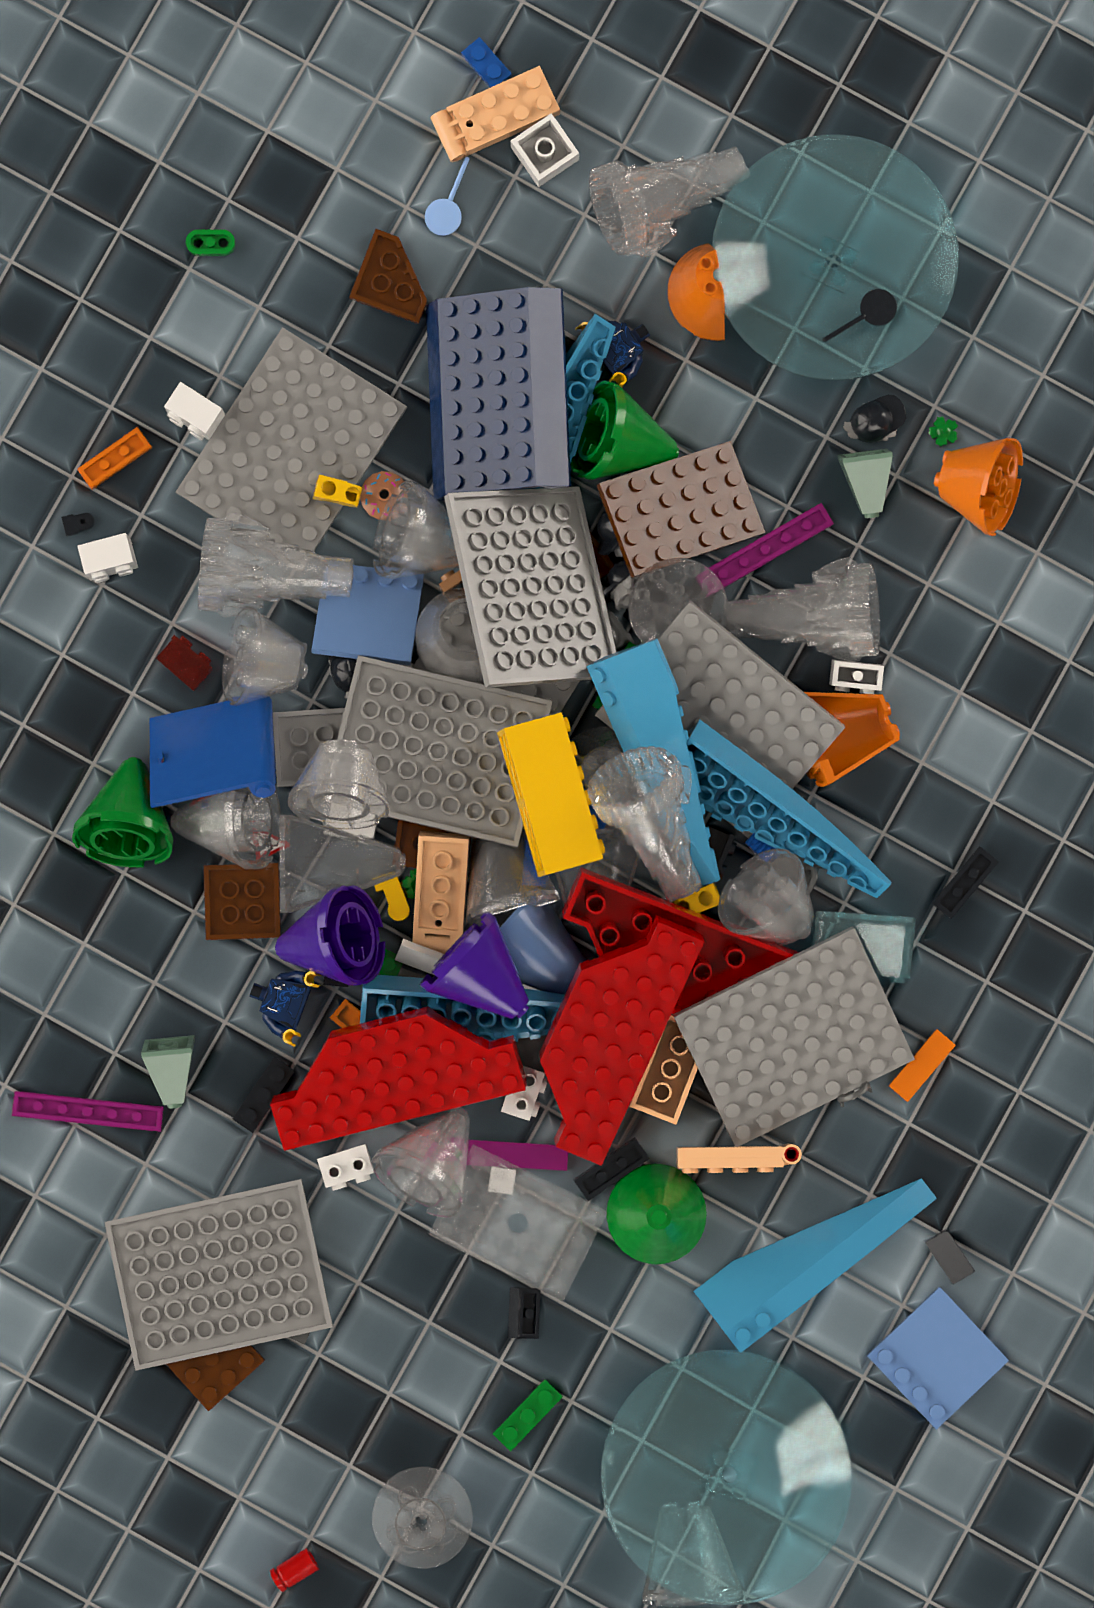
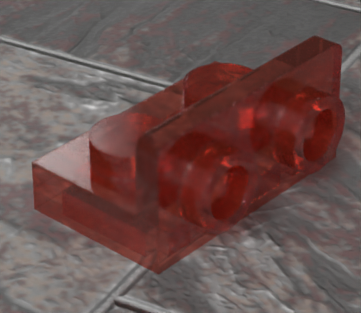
(185, 662)

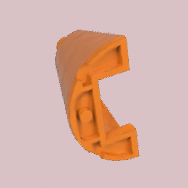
(696, 296)
(864, 736)

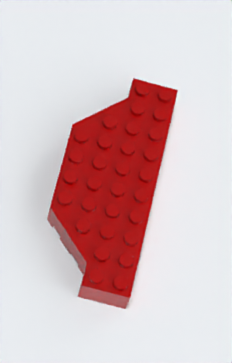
(622, 915)
(611, 1031)
(394, 1074)

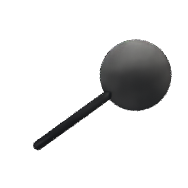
(876, 307)

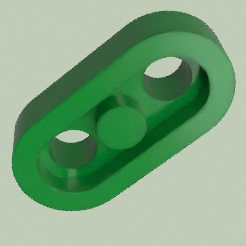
(211, 242)

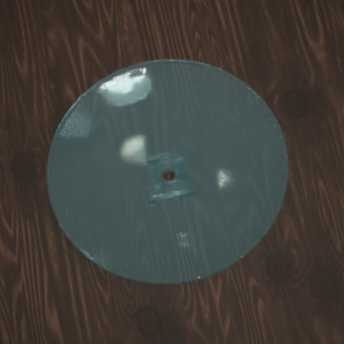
(845, 202)
(669, 1488)

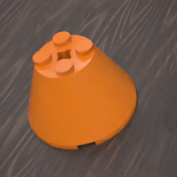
(982, 482)

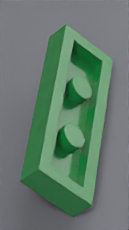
(527, 1415)

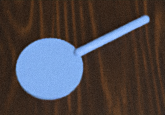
(444, 215)

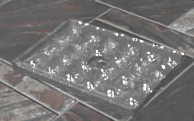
(557, 1229)

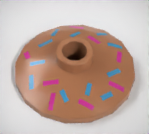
(371, 489)

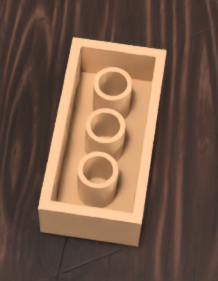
(666, 1077)

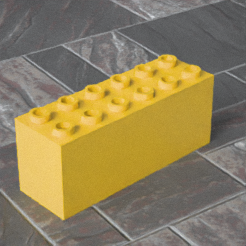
(551, 794)

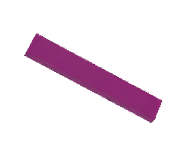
(772, 545)
(87, 1111)
(526, 1154)

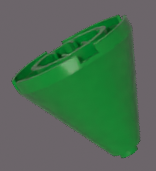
(619, 436)
(120, 822)
(656, 1214)

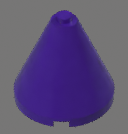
(337, 937)
(480, 972)

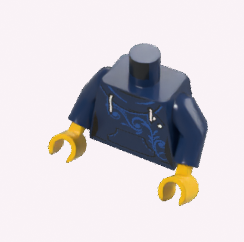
(624, 353)
(284, 1002)

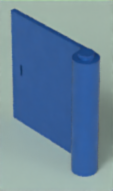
(212, 752)

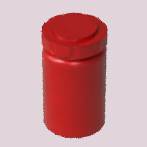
(294, 1570)

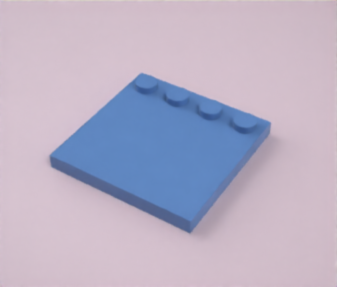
(373, 621)
(937, 1358)

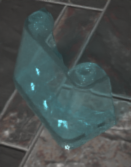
(884, 937)

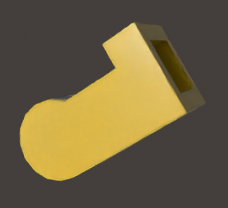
(337, 491)
(702, 900)
(398, 906)

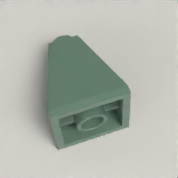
(868, 478)
(169, 1066)

